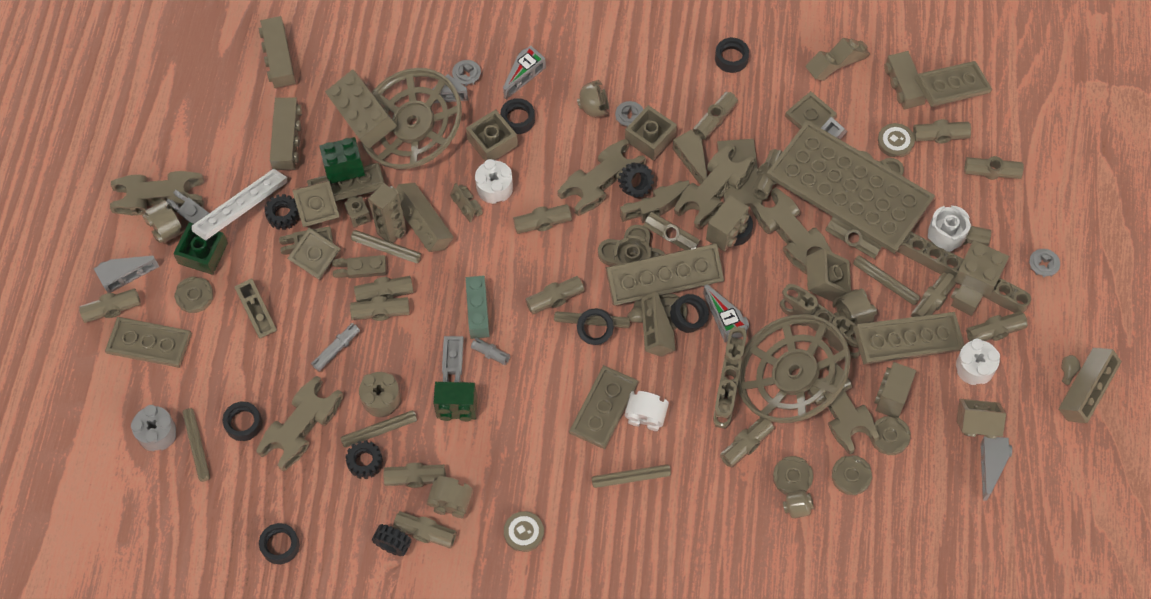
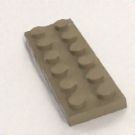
(664, 274)
(908, 337)

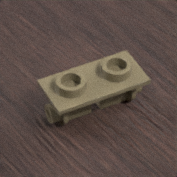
(461, 197)

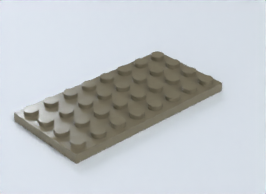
(850, 186)

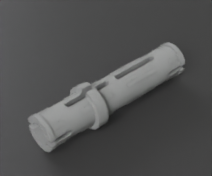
(342, 340)

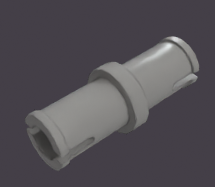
(490, 351)

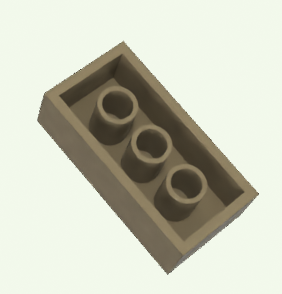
(361, 109)

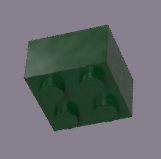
(342, 160)
(200, 253)
(455, 401)

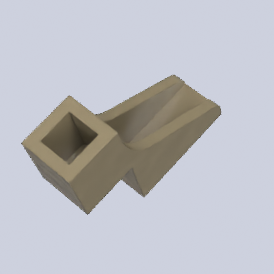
(844, 53)

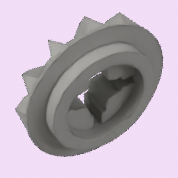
(469, 66)
(623, 110)
(1047, 256)

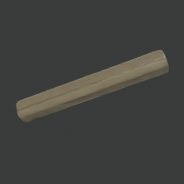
(386, 246)
(886, 280)
(567, 317)
(379, 428)
(196, 445)
(631, 476)

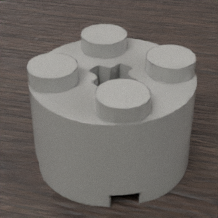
(154, 428)

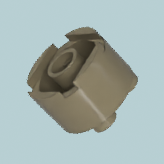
(163, 221)
(855, 307)
(382, 384)
(449, 496)

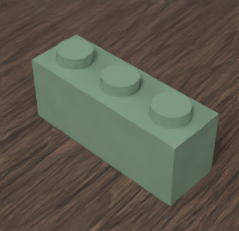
(477, 307)

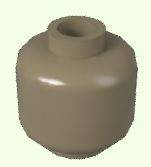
(798, 504)

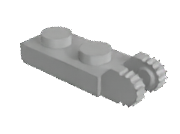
(189, 210)
(452, 357)

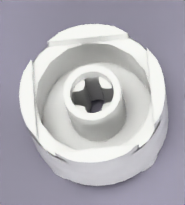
(494, 181)
(949, 227)
(977, 362)
(646, 409)

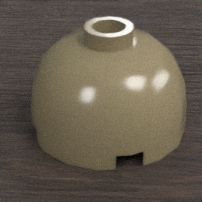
(593, 99)

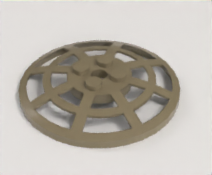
(422, 112)
(788, 362)

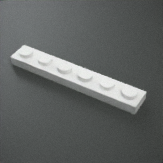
(239, 204)

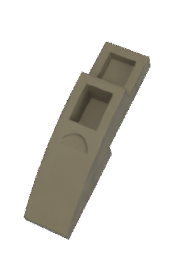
(662, 201)

